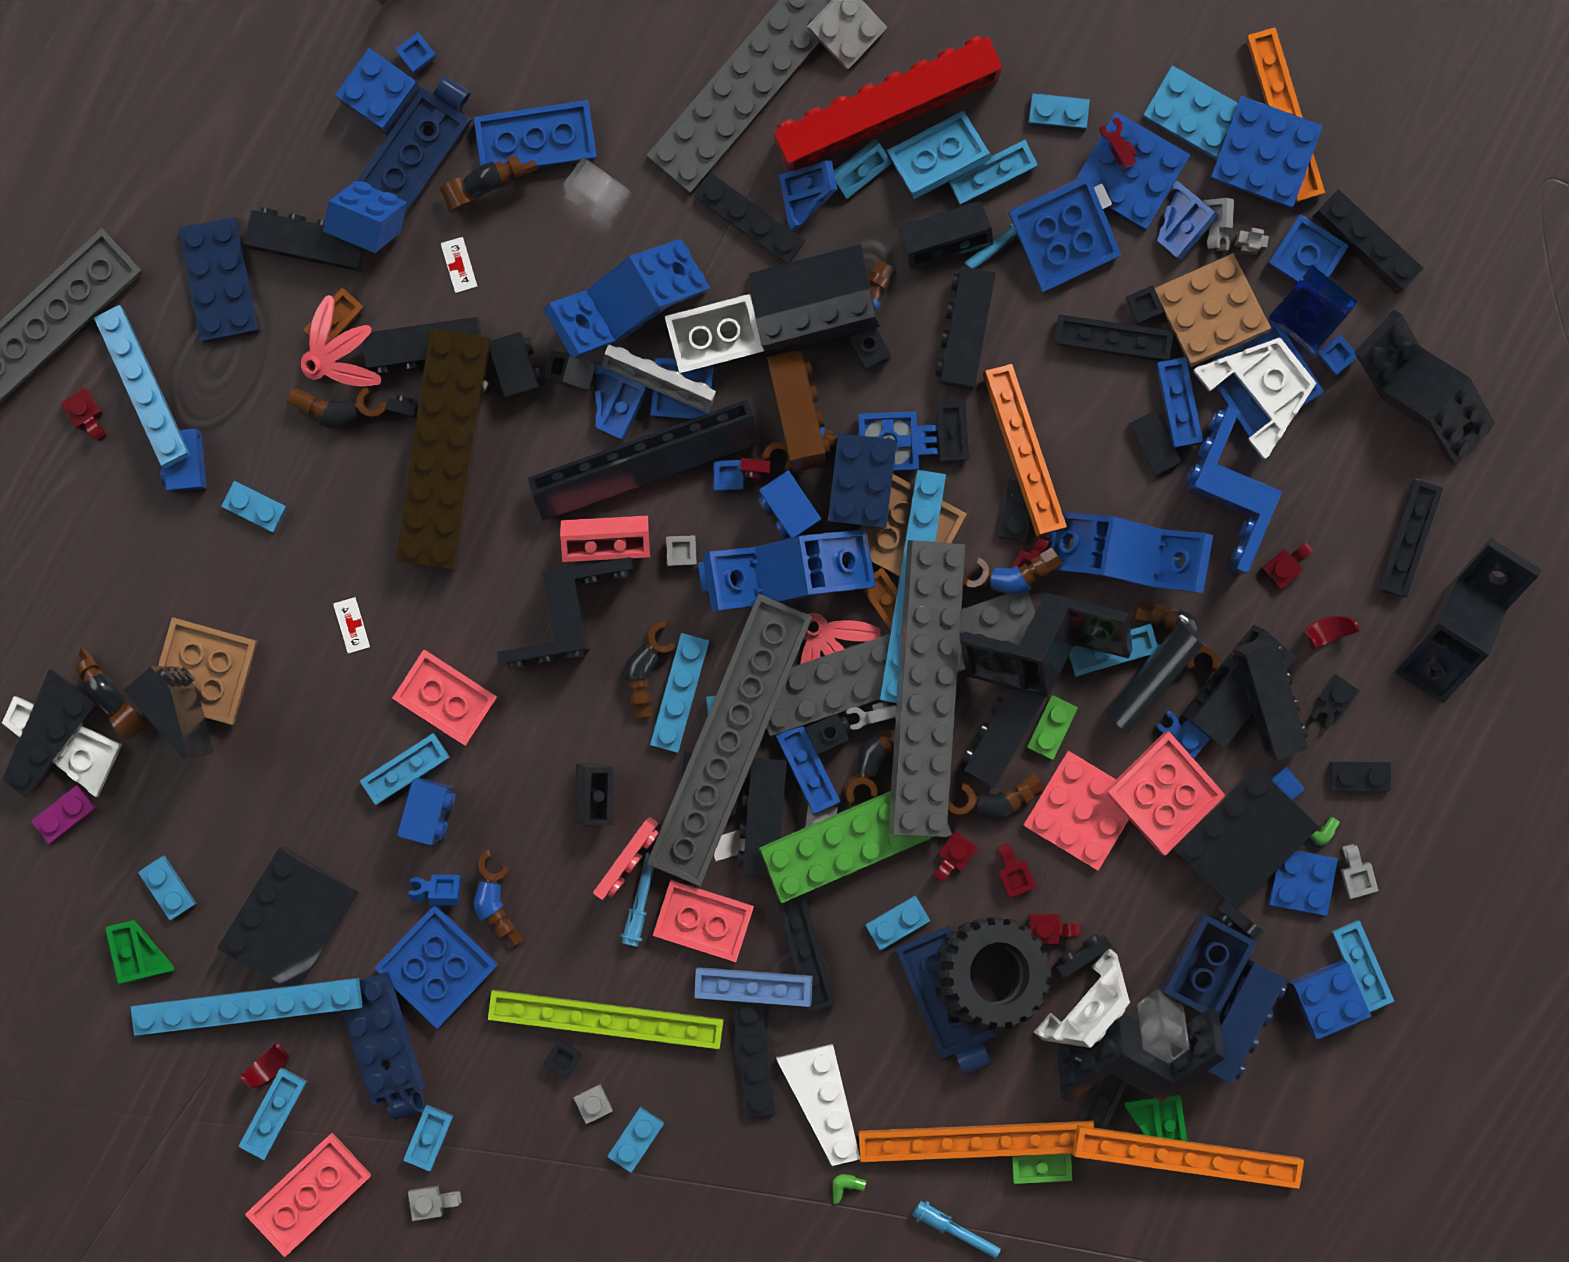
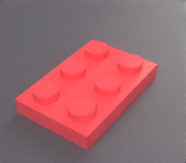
(445, 697)
(703, 920)

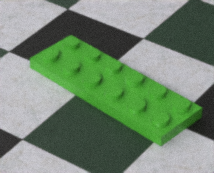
(833, 848)

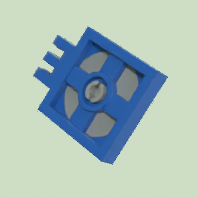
(903, 428)

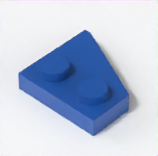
(806, 191)
(1184, 221)
(617, 402)

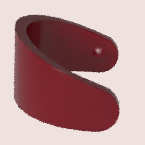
(1329, 630)
(265, 1067)

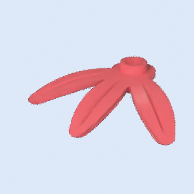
(326, 355)
(825, 637)

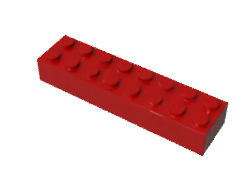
(888, 103)

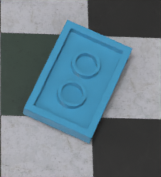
(1191, 112)
(938, 154)

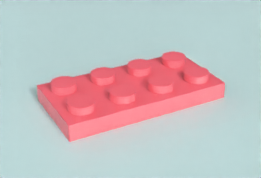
(308, 1194)

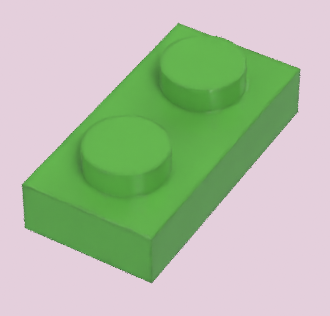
(1052, 727)
(1041, 1168)

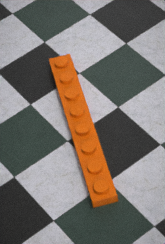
(968, 1141)
(1188, 1157)

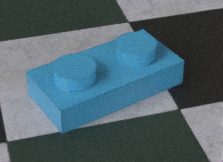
(1059, 111)
(861, 168)
(254, 506)
(167, 888)
(897, 922)
(428, 1138)
(635, 1139)

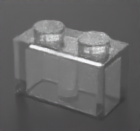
(596, 190)
(1163, 1026)

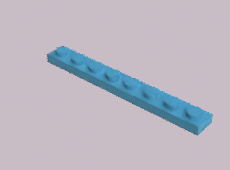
(921, 527)
(246, 1006)

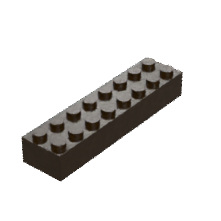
(443, 448)

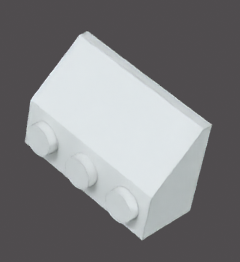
(714, 333)

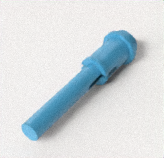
(989, 251)
(637, 915)
(942, 1223)

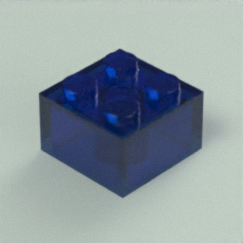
(1312, 309)

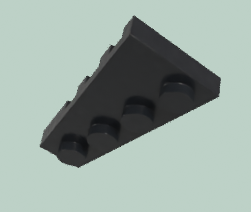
(49, 729)

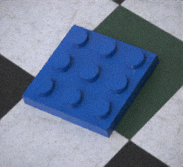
(1266, 152)
(1141, 189)
(1064, 233)
(1251, 416)
(436, 966)

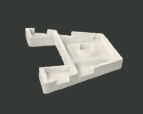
(1272, 379)
(1095, 1011)

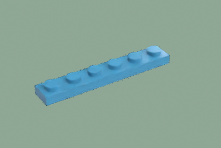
(142, 386)

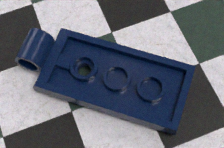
(408, 156)
(381, 1034)
(949, 1037)

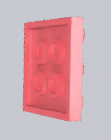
(1165, 793)
(1078, 812)
(628, 859)

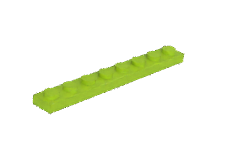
(605, 1019)

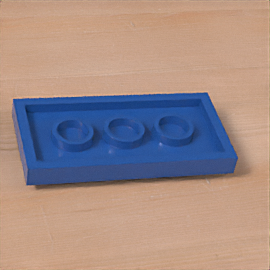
(540, 134)

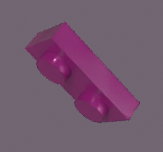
(64, 814)

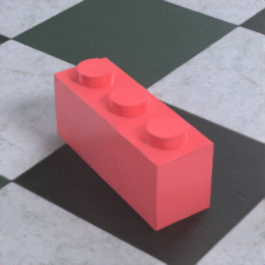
(605, 538)

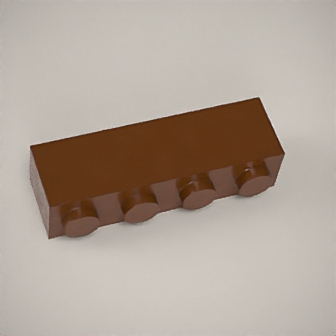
(797, 410)

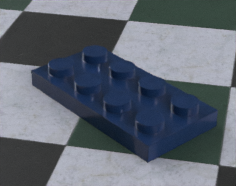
(219, 279)

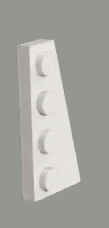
(85, 758)
(821, 1094)

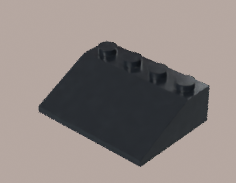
(813, 300)
(173, 707)
(1246, 837)
(287, 918)

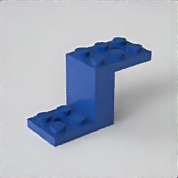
(626, 298)
(1233, 491)
(1132, 552)
(789, 569)

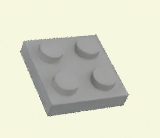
(846, 29)

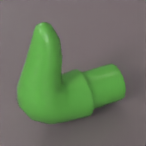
(1326, 833)
(846, 1181)

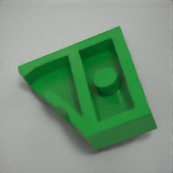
(135, 953)
(1159, 1118)

